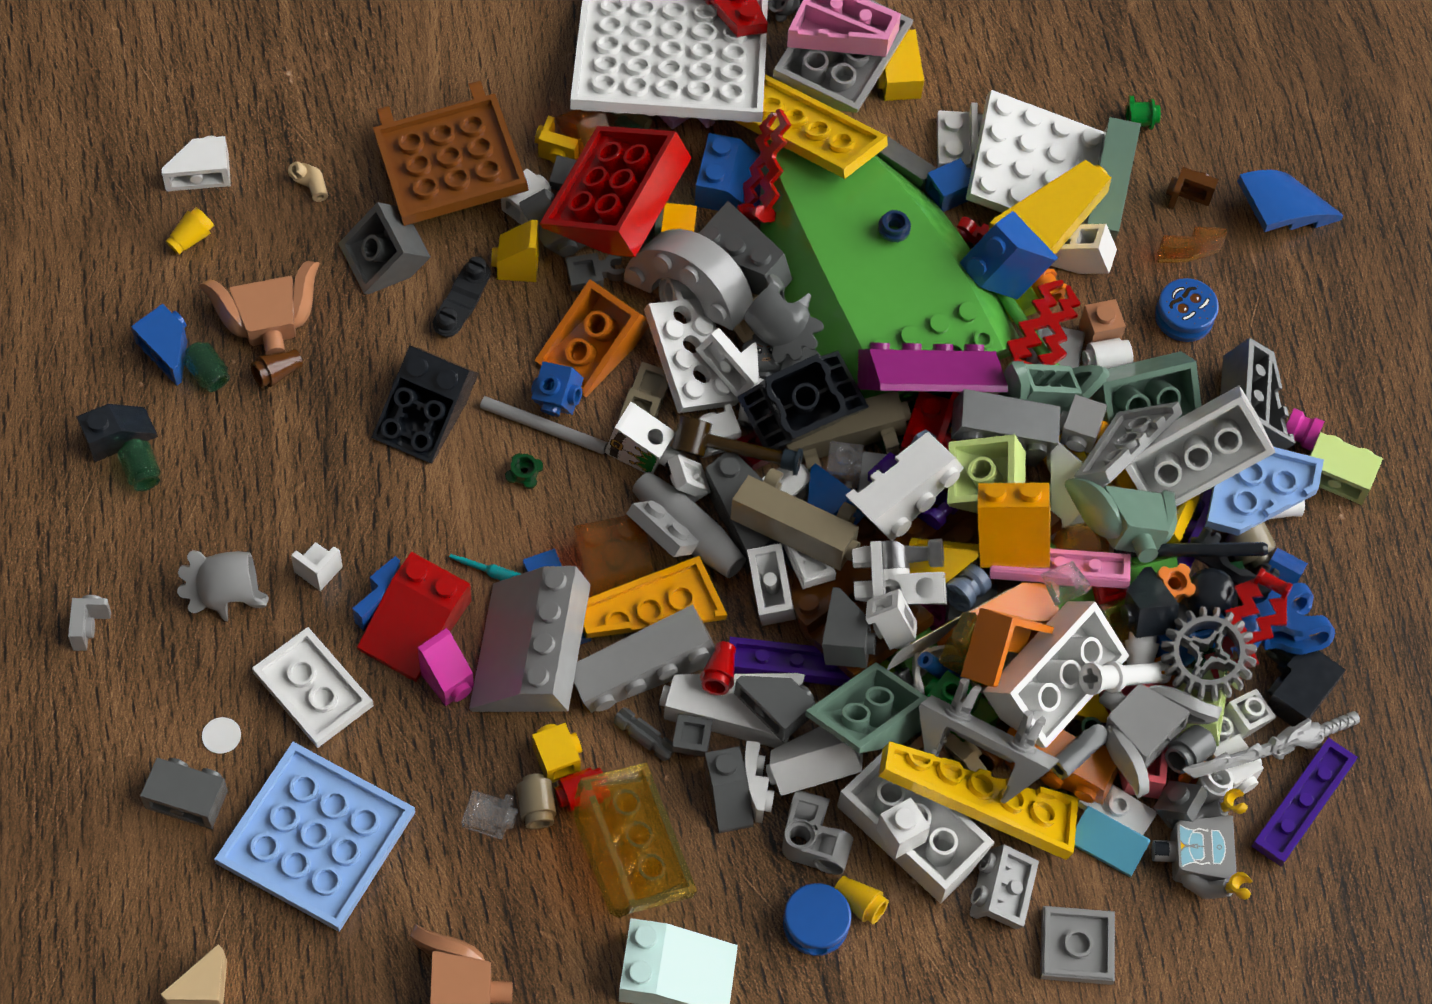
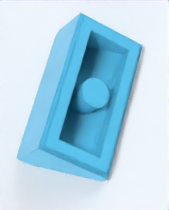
(1110, 841)

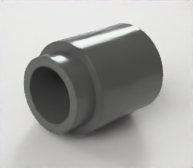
(1190, 748)

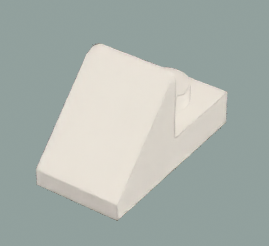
(733, 367)

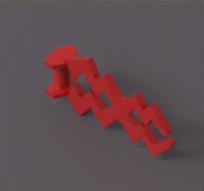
(765, 212)
(1019, 347)
(1246, 592)

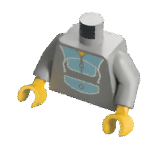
(1205, 851)

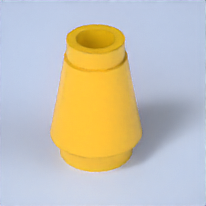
(189, 231)
(863, 900)

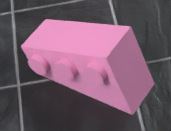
(844, 27)

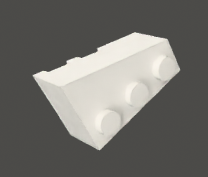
(908, 486)

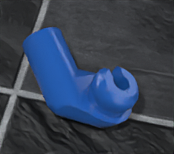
(932, 665)

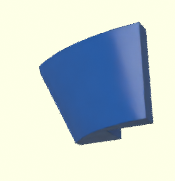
(1284, 201)

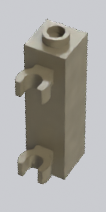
(881, 421)
(796, 522)

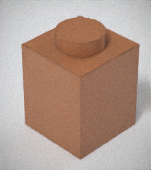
(1102, 321)

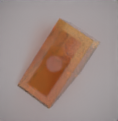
(581, 124)

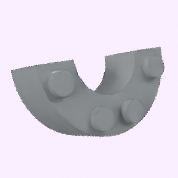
(699, 266)

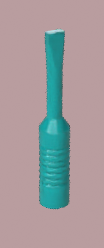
(493, 571)

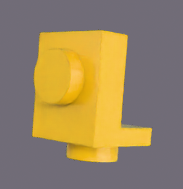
(553, 144)

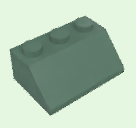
(1151, 383)

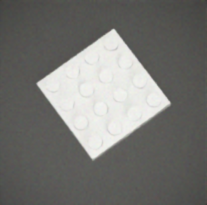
(1024, 151)

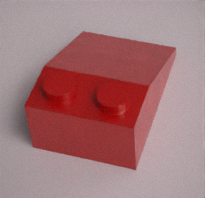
(412, 611)

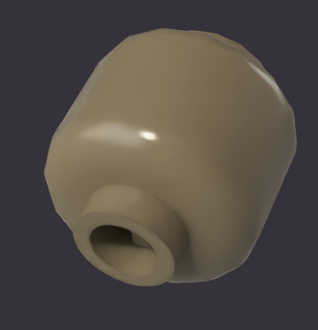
(1256, 534)

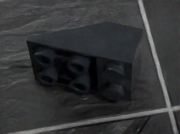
(424, 404)

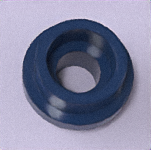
(897, 219)

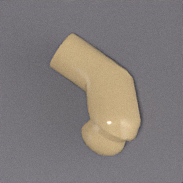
(310, 177)

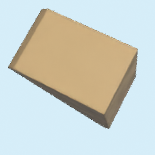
(202, 982)

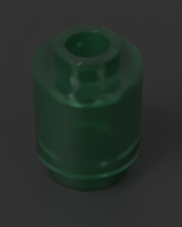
(206, 366)
(139, 464)

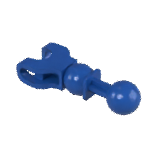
(1290, 638)

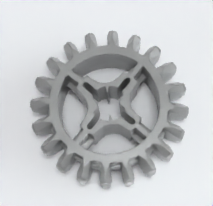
(1223, 662)

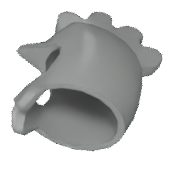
(220, 580)

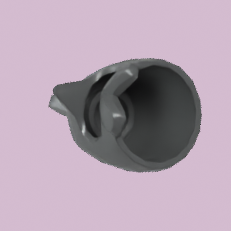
(783, 324)

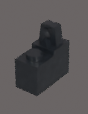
(1303, 683)

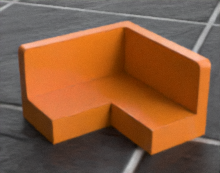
(992, 639)

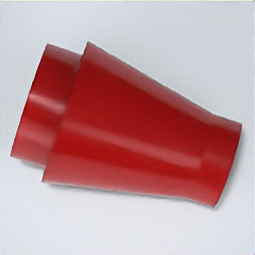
(719, 671)

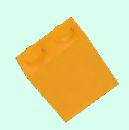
(1014, 524)

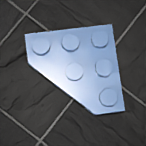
(1263, 491)

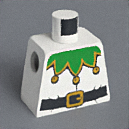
(641, 440)

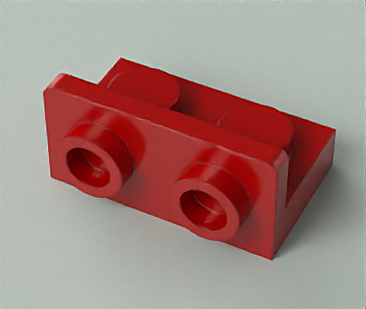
(932, 414)

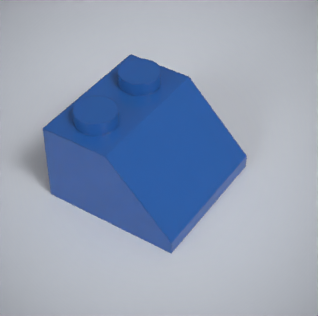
(723, 172)
(1008, 258)

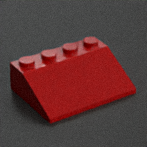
(618, 188)

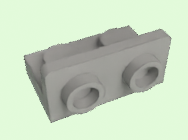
(1004, 886)

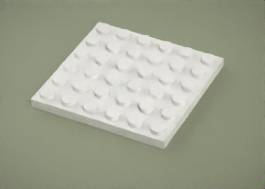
(667, 61)

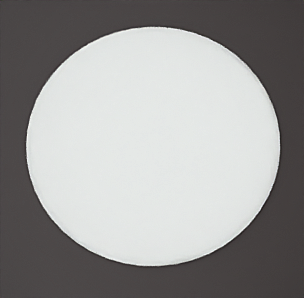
(221, 735)

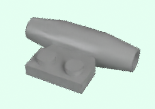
(683, 526)

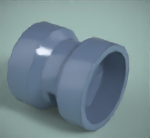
(969, 585)

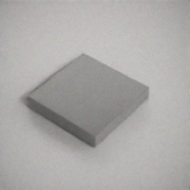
(1077, 945)

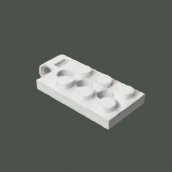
(678, 362)

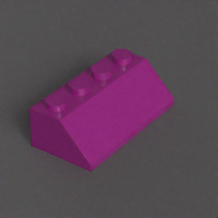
(929, 369)

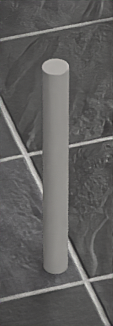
(543, 425)

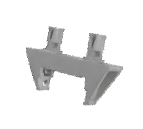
(941, 717)

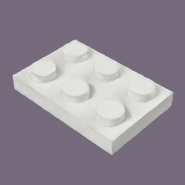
(312, 687)

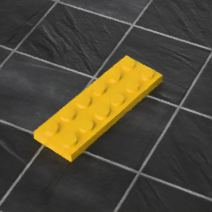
(819, 130)

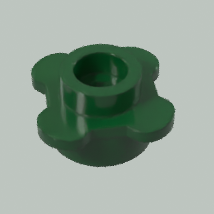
(527, 462)

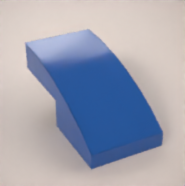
(379, 583)

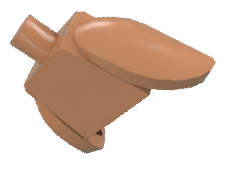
(265, 309)
(459, 971)

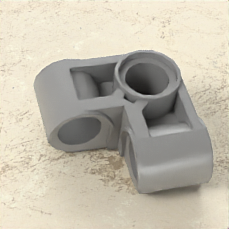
(825, 847)

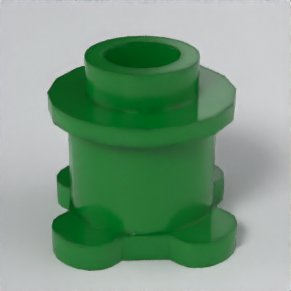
(1143, 112)

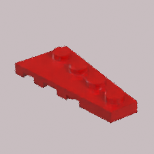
(741, 16)

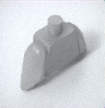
(1146, 724)

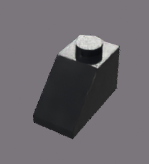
(113, 425)
(1149, 606)

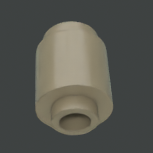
(536, 801)

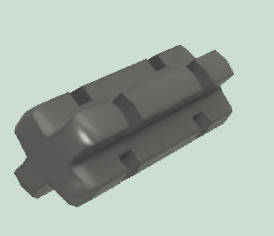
(644, 733)

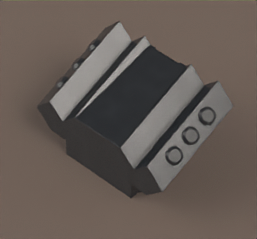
(802, 400)

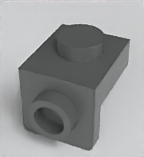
(1180, 802)

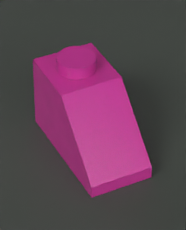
(445, 668)

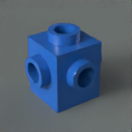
(557, 389)

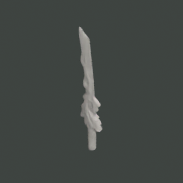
(1305, 734)

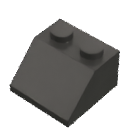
(383, 249)

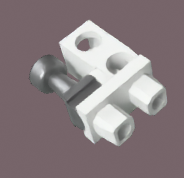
(892, 572)

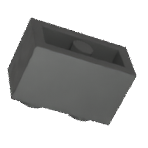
(184, 792)

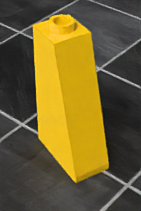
(1062, 204)

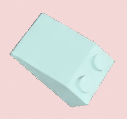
(675, 966)

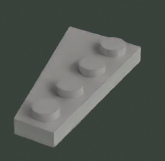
(1125, 440)

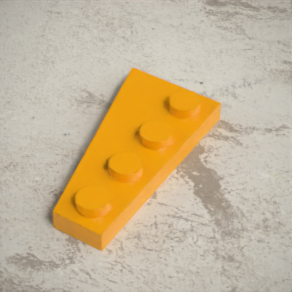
(653, 599)

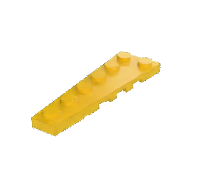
(1034, 816)

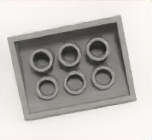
(836, 77)
(531, 642)

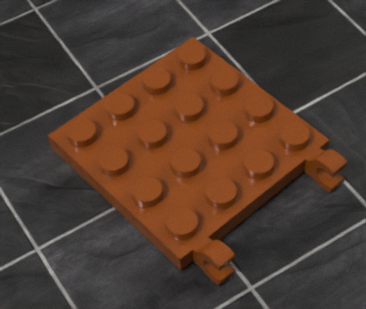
(449, 157)

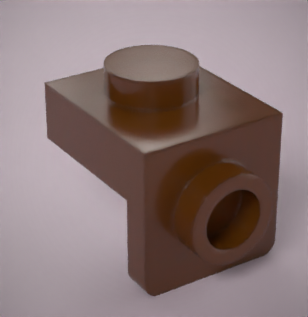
(1193, 186)

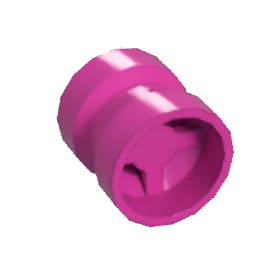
(1304, 429)

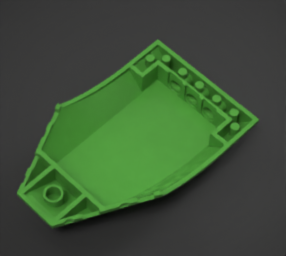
(873, 286)

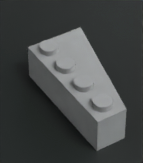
(644, 660)

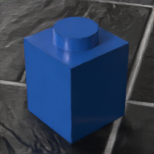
(949, 184)

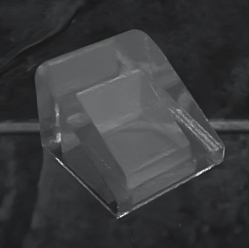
(1065, 583)

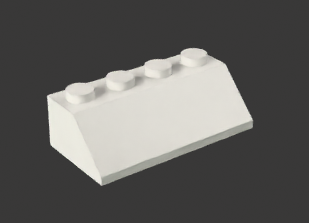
(1203, 448)
(1048, 669)
(952, 843)

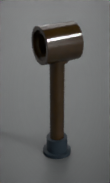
(695, 436)

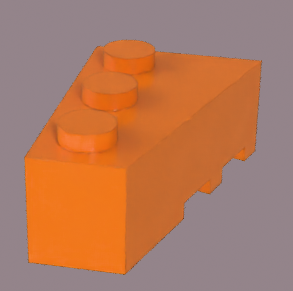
(1089, 781)

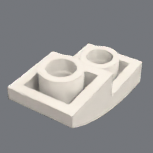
(1245, 716)
(760, 796)

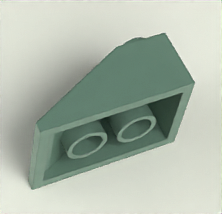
(870, 710)

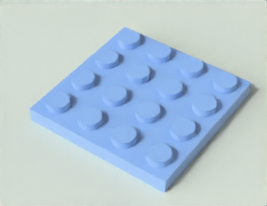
(315, 836)

